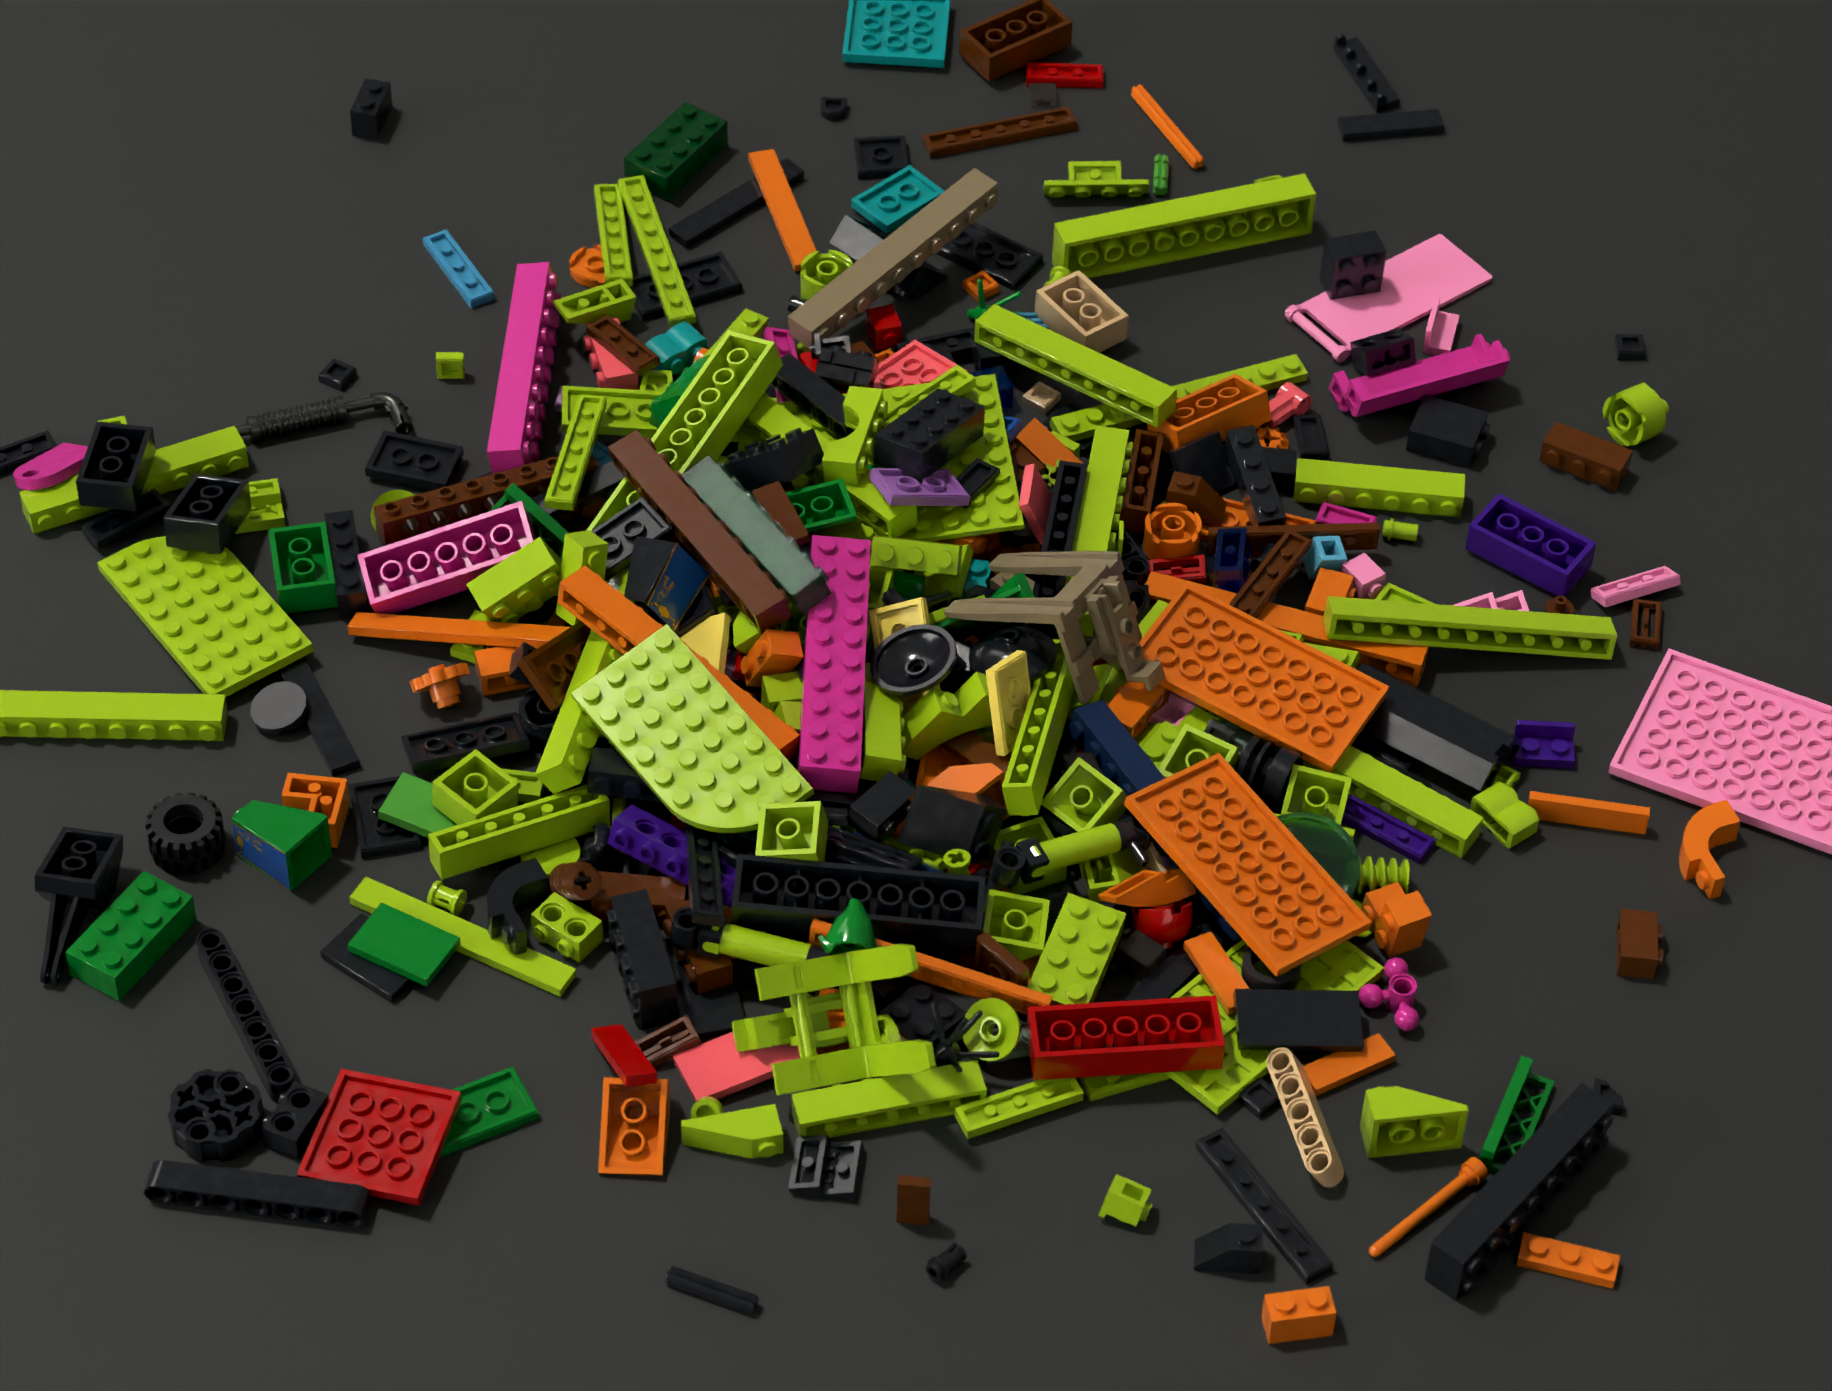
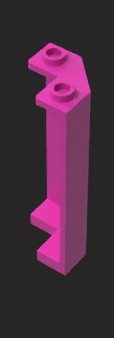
(1425, 377)

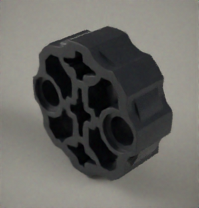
(210, 1110)

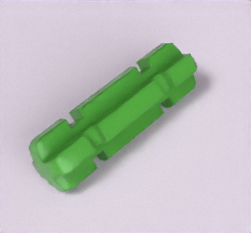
(1160, 174)

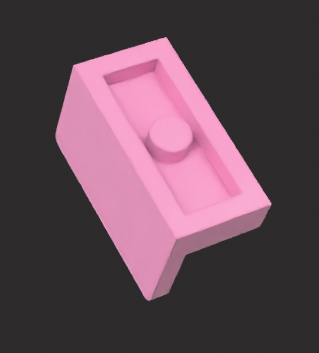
(1440, 330)

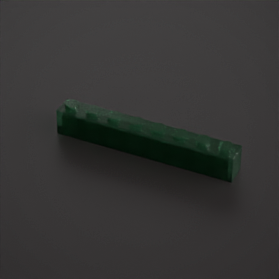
(759, 535)

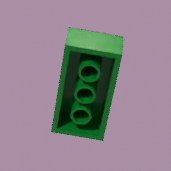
(131, 935)

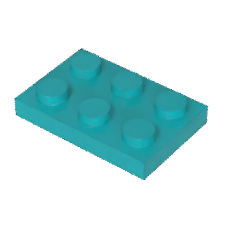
(896, 199)

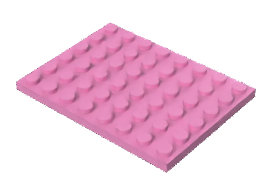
(1737, 740)

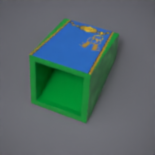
(281, 841)

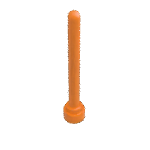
(1471, 1173)

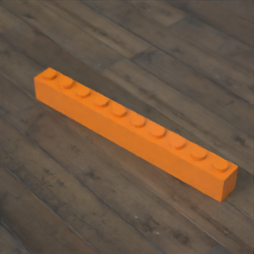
(627, 625)
(1397, 659)

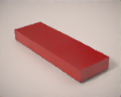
(1065, 74)

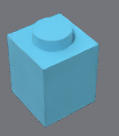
(1325, 553)

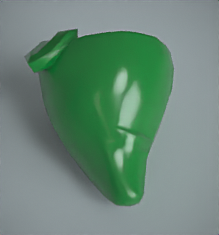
(850, 931)

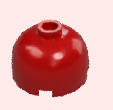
(1164, 922)

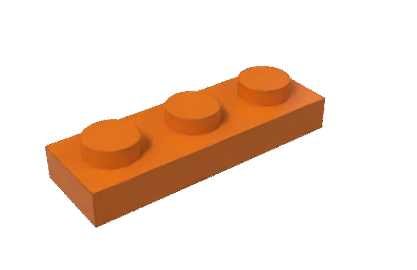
(1568, 1260)

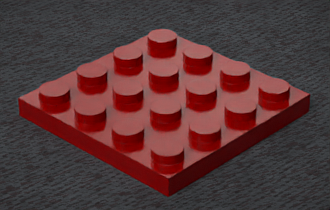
(381, 1135)

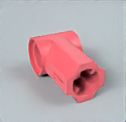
(1288, 402)

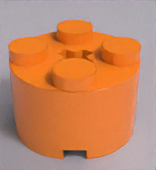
(1171, 532)

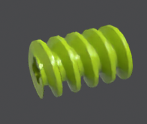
(1382, 875)

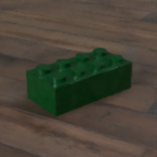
(677, 150)

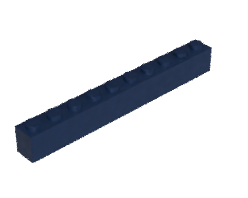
(1125, 765)

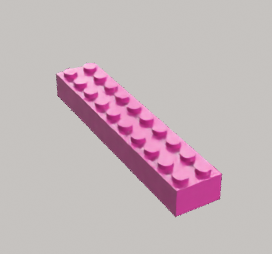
(525, 369)
(835, 668)

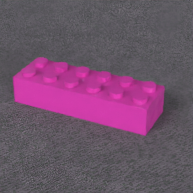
(443, 558)

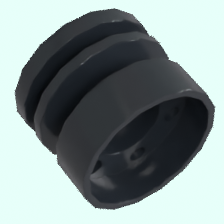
(1267, 773)

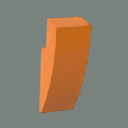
(1150, 889)

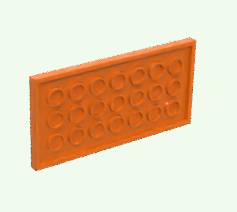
(1261, 677)
(1247, 864)

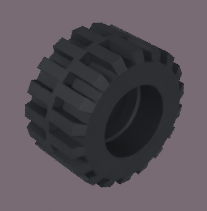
(182, 815)

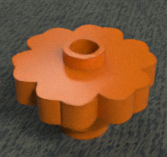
(442, 684)

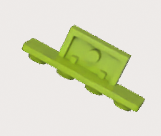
(1095, 178)

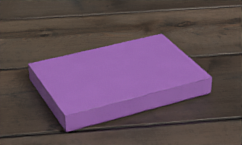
(934, 490)

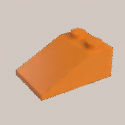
(634, 1128)

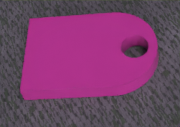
(50, 467)

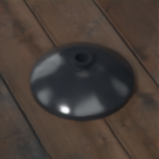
(1002, 642)
(913, 660)

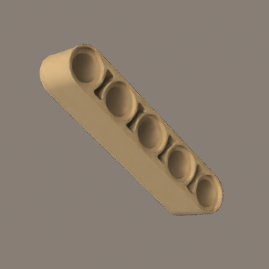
(1311, 1127)

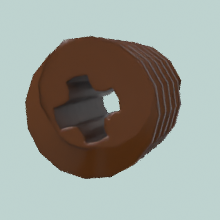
(575, 881)

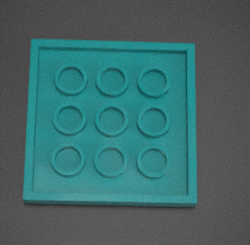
(897, 32)

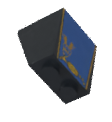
(664, 580)

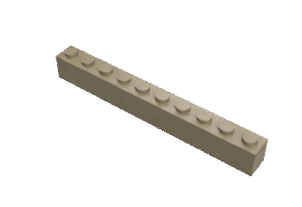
(894, 258)

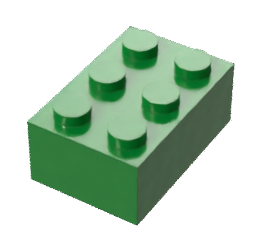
(303, 567)

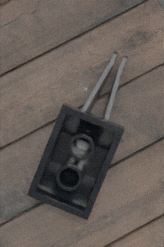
(79, 872)

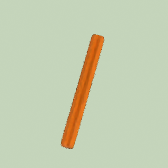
(1167, 127)

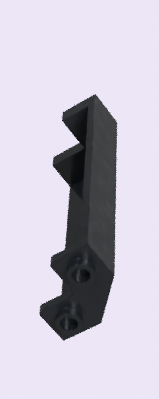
(1439, 732)

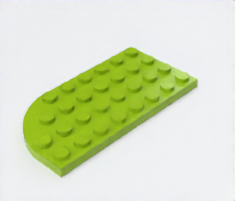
(206, 613)
(688, 737)
(1337, 969)

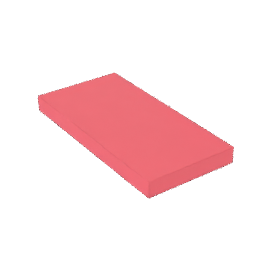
(720, 1070)

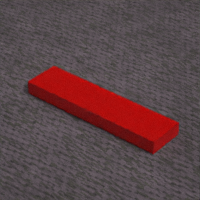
(624, 1055)

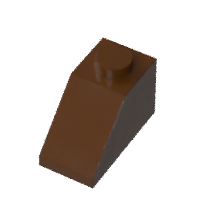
(1197, 496)

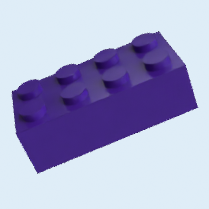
(1530, 545)

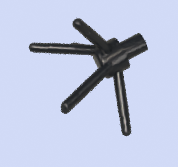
(948, 1049)

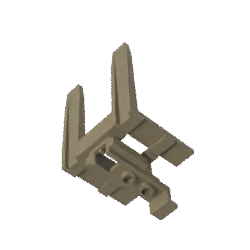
(1095, 588)

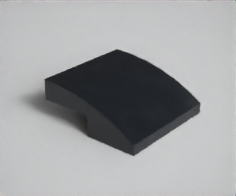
(826, 1168)

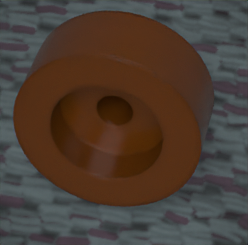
(1559, 605)

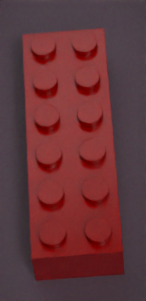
(1125, 1037)

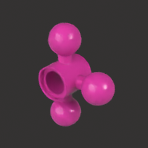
(1398, 997)

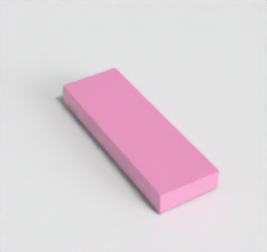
(1635, 586)

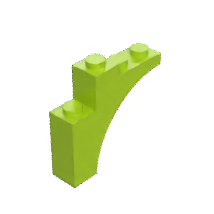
(946, 715)

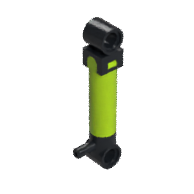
(1032, 859)
(739, 943)

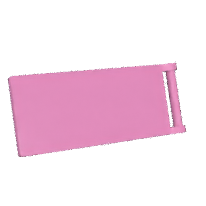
(1405, 296)

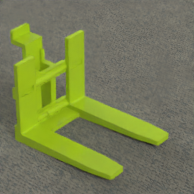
(808, 1023)

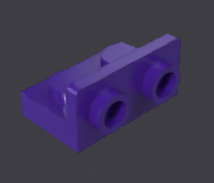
(1545, 744)

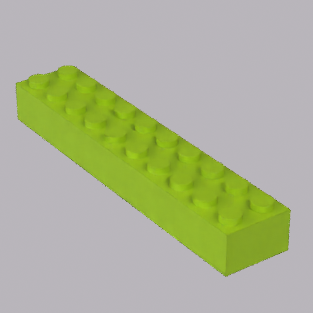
(1185, 227)
(708, 409)

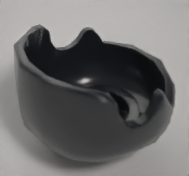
(596, 849)

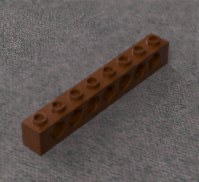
(460, 501)

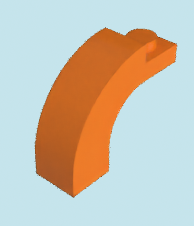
(1705, 830)

